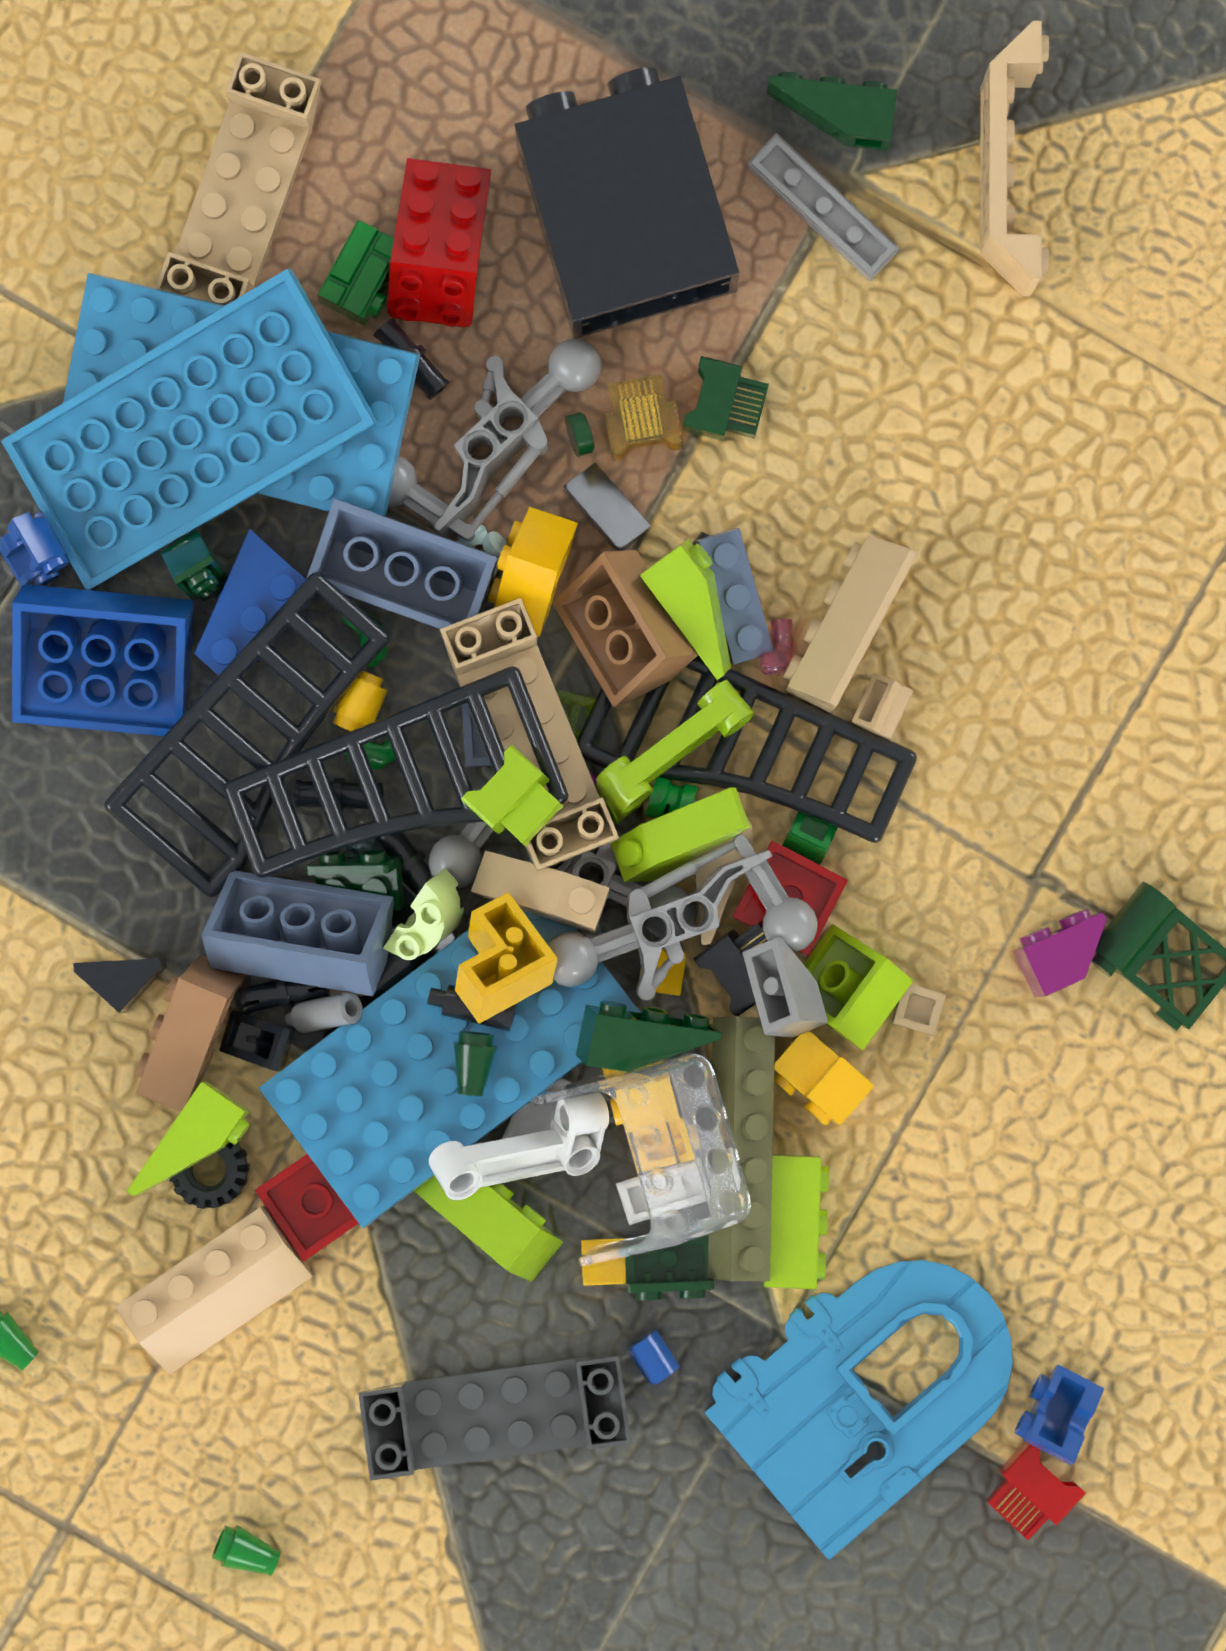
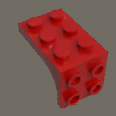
(438, 243)

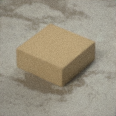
(919, 1009)

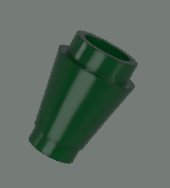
(473, 1061)

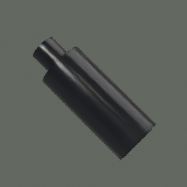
(454, 1007)

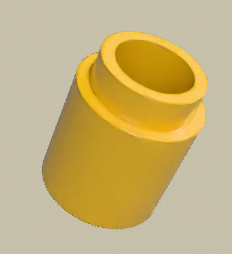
(360, 702)

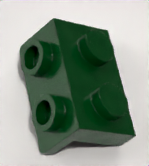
(670, 1269)

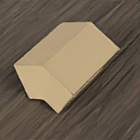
(882, 706)

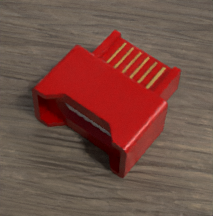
(1032, 1493)

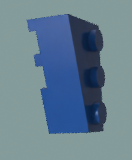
(250, 597)

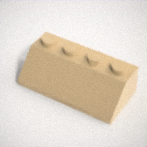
(850, 623)
(214, 1291)

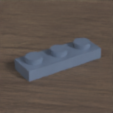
(738, 597)

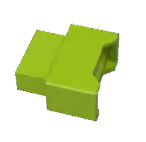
(515, 798)

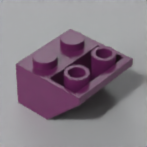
(1060, 957)

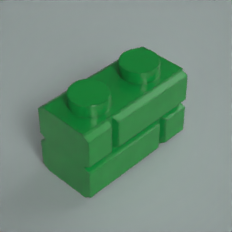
(359, 275)

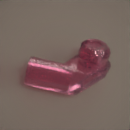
(783, 646)

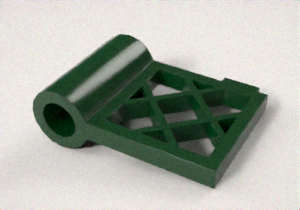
(1134, 937)

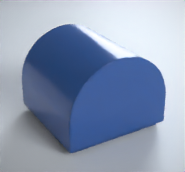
(653, 1357)

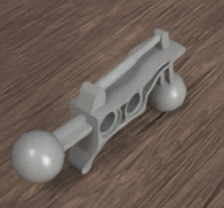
(571, 368)
(463, 858)
(784, 919)

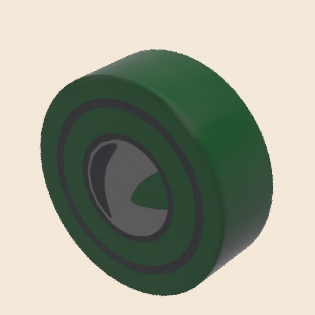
(579, 434)

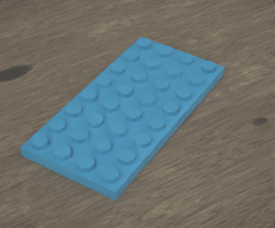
(130, 319)
(189, 429)
(385, 1089)

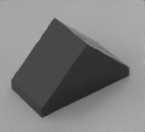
(120, 981)
(257, 1041)

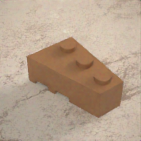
(187, 1033)

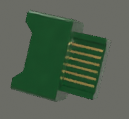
(725, 402)

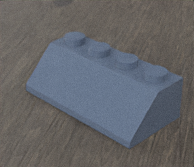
(402, 567)
(299, 932)

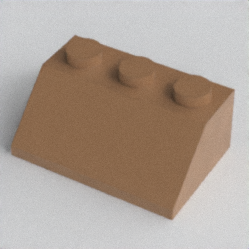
(623, 628)

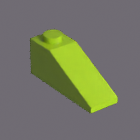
(690, 597)
(679, 836)
(199, 1131)

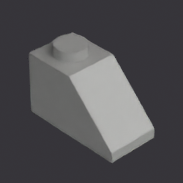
(783, 990)

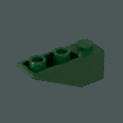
(847, 112)
(194, 567)
(633, 1040)

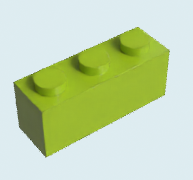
(797, 1221)

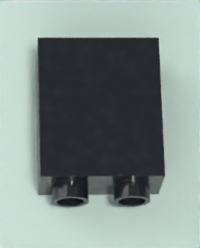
(625, 202)

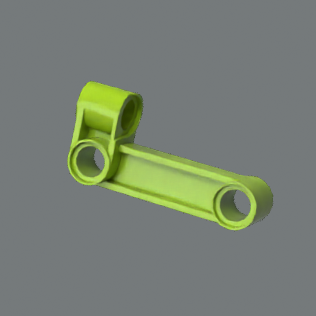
(626, 783)

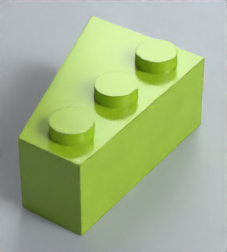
(498, 1226)

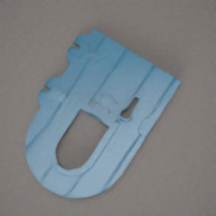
(810, 1417)

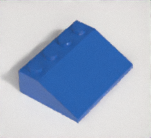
(100, 659)

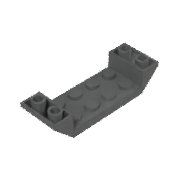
(494, 1414)

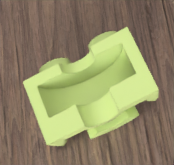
(434, 918)

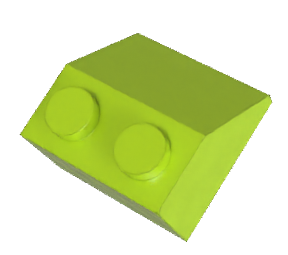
(855, 985)

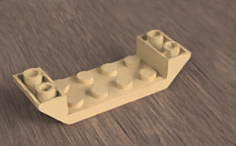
(244, 183)
(1014, 256)
(507, 639)

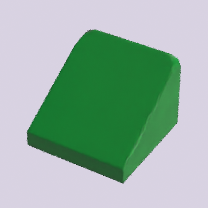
(810, 837)

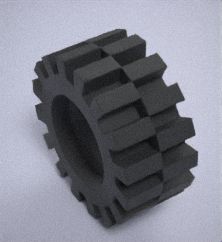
(221, 1193)

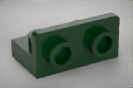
(368, 873)

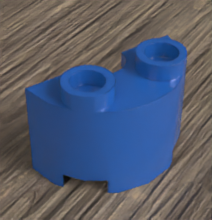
(33, 550)
(1059, 1413)

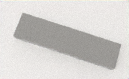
(823, 207)

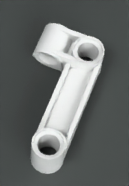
(569, 1145)

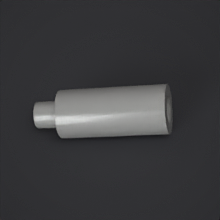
(325, 1013)

